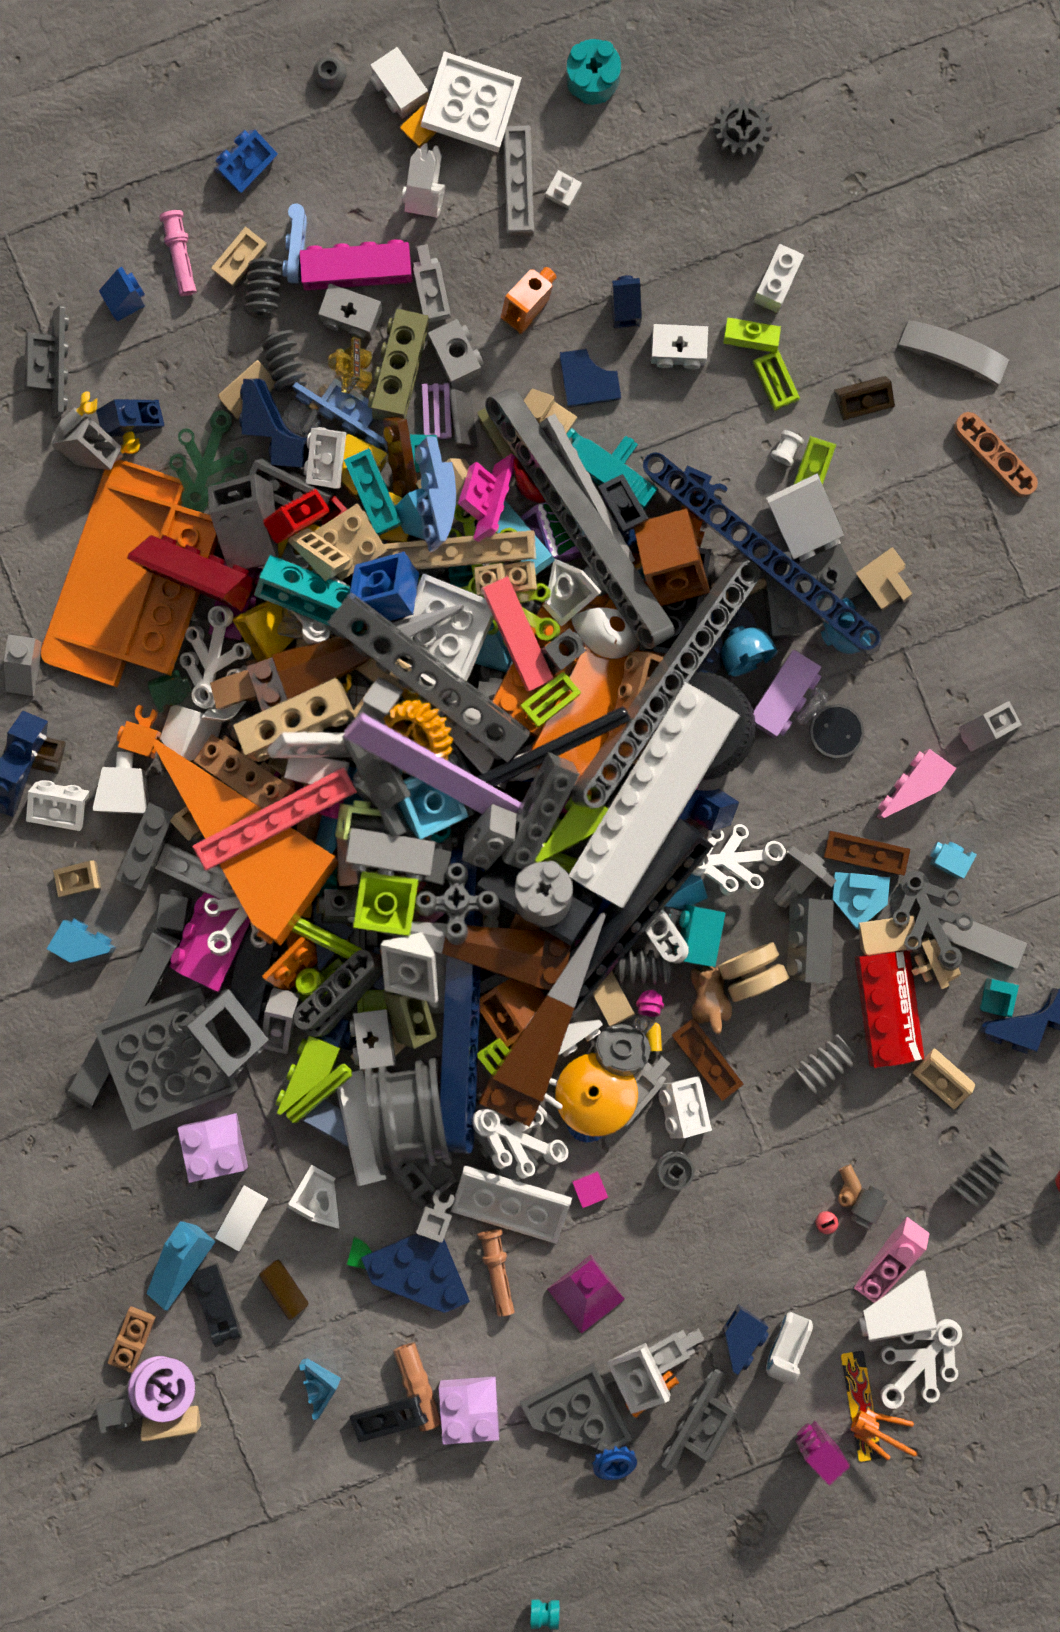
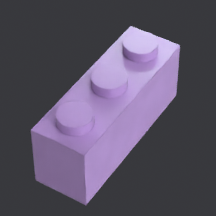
(786, 694)

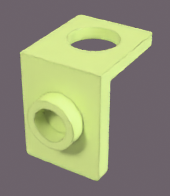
(345, 812)

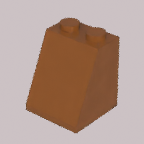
(671, 558)

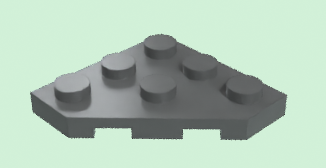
(578, 1411)

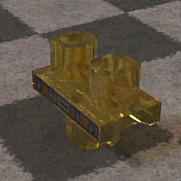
(348, 365)

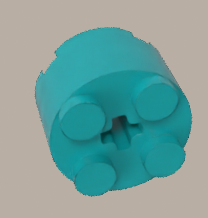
(588, 57)

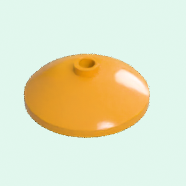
(597, 1114)

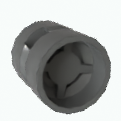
(675, 1170)

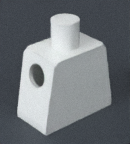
(122, 788)

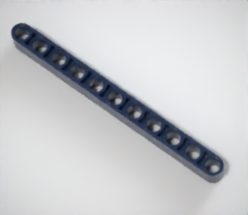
(754, 540)
(461, 1033)

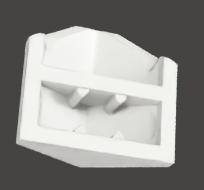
(187, 731)

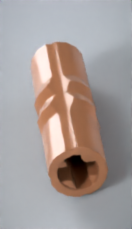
(416, 1382)

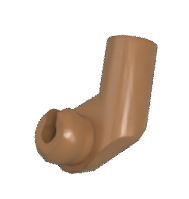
(851, 1187)

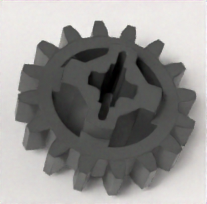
(752, 125)

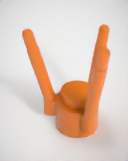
(866, 1426)

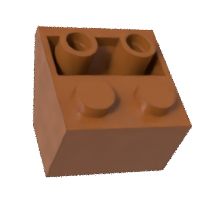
(510, 1009)

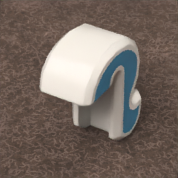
(789, 1348)

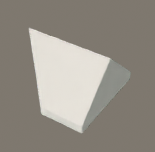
(569, 591)
(316, 1198)

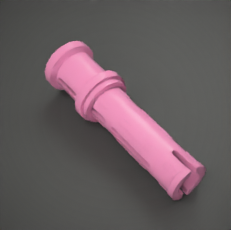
(176, 241)

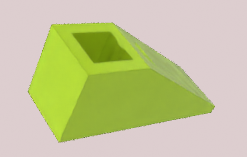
(572, 829)
(314, 1065)

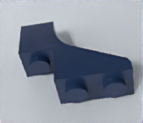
(262, 418)
(22, 746)
(710, 809)
(1025, 1030)

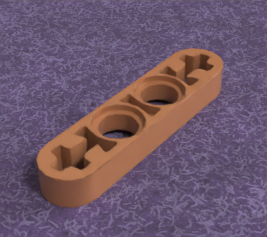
(999, 451)

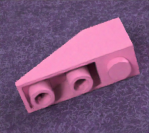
(925, 778)
(893, 1260)

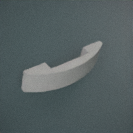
(954, 349)

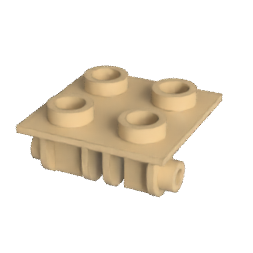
(354, 537)

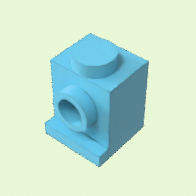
(951, 859)

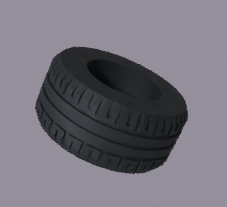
(742, 734)

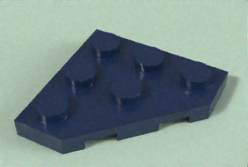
(419, 1271)

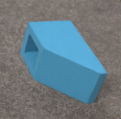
(77, 944)

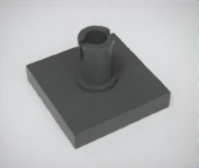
(834, 572)

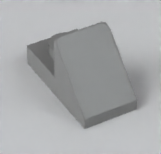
(380, 700)

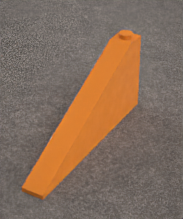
(271, 878)

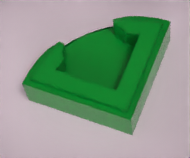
(358, 1249)

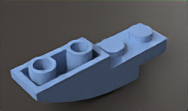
(439, 500)

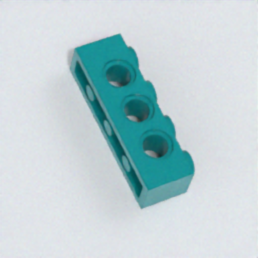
(302, 591)

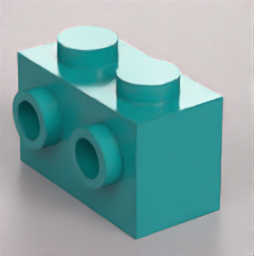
(702, 933)

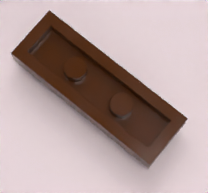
(400, 455)
(866, 853)
(707, 1059)

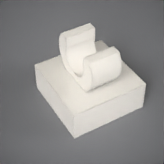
(563, 189)

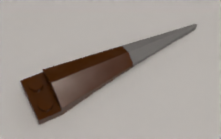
(312, 665)
(517, 954)
(526, 1070)

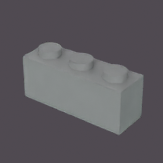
(388, 854)

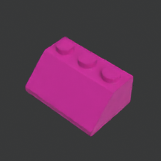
(193, 954)

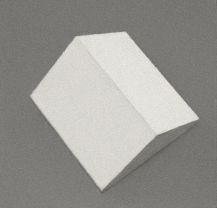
(410, 967)
(639, 1379)

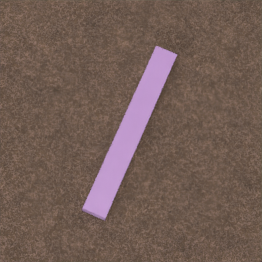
(427, 766)

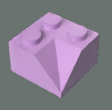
(212, 1147)
(469, 1410)

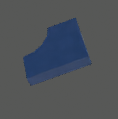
(587, 382)

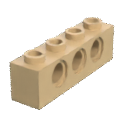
(253, 730)

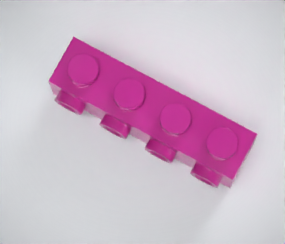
(356, 265)

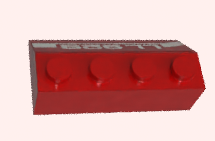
(889, 1008)

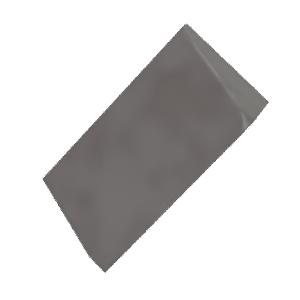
(463, 419)

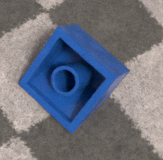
(387, 585)

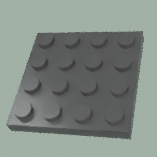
(157, 1064)

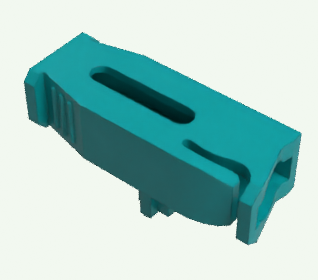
(606, 466)

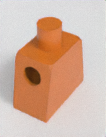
(527, 298)

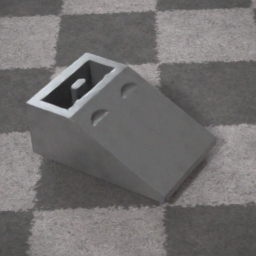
(238, 518)

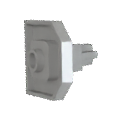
(808, 869)

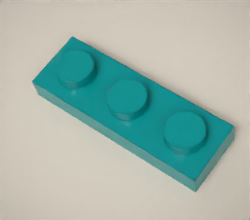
(373, 492)

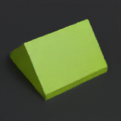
(385, 903)

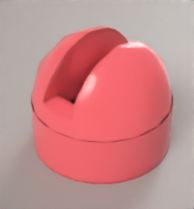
(825, 1217)

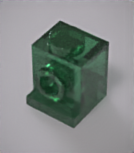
(169, 689)

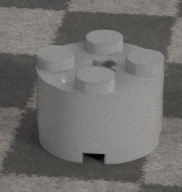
(532, 904)

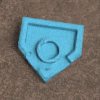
(860, 895)

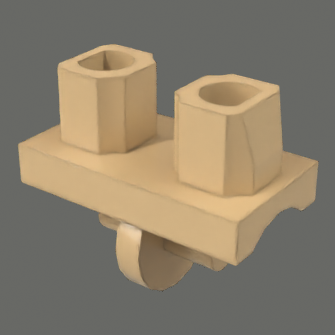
(932, 951)

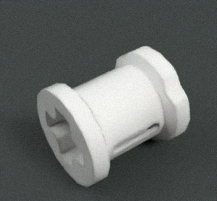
(787, 447)

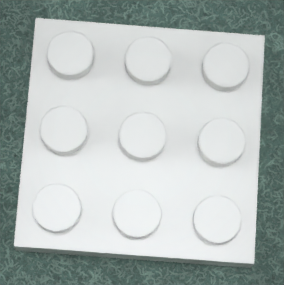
(470, 102)
(458, 638)

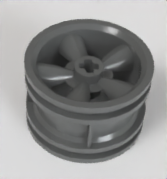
(406, 1116)

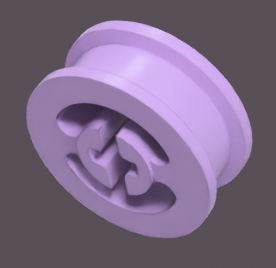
(174, 1372)

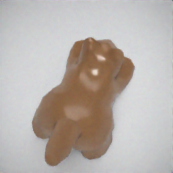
(711, 1001)

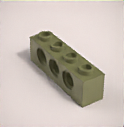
(406, 326)

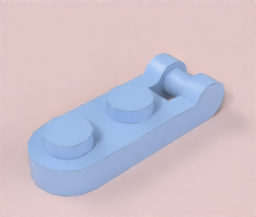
(295, 243)

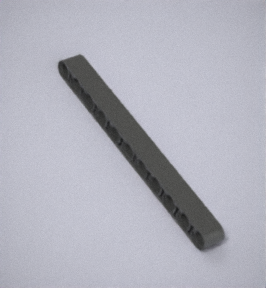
(579, 518)
(655, 688)

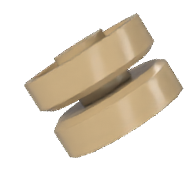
(755, 976)

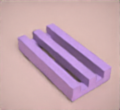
(435, 388)

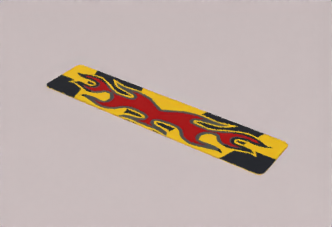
(859, 1397)

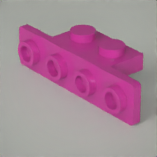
(485, 494)

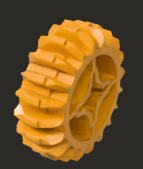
(426, 729)

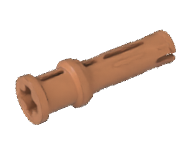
(495, 1258)

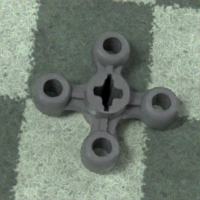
(447, 903)

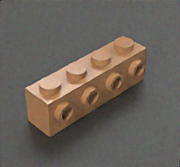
(637, 671)
(242, 773)

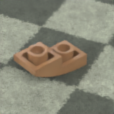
(233, 690)
(132, 1339)

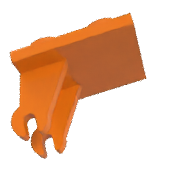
(299, 956)

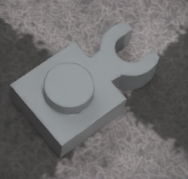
(435, 1220)

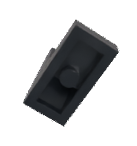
(623, 503)

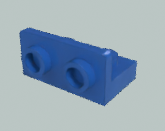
(245, 159)

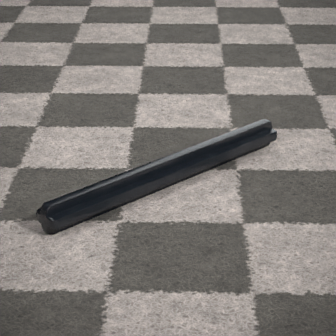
(557, 747)

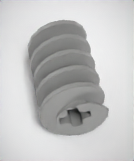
(825, 1063)

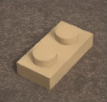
(235, 260)

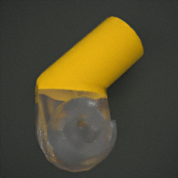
(650, 1029)

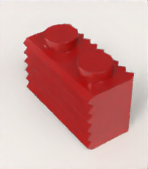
(296, 516)

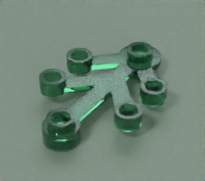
(205, 466)

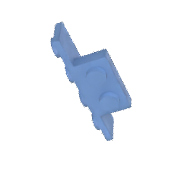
(347, 408)

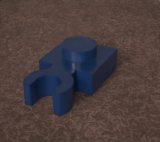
(704, 480)

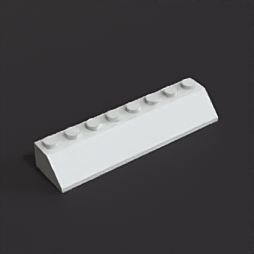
(654, 795)

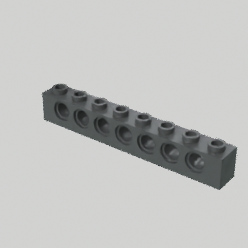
(424, 662)

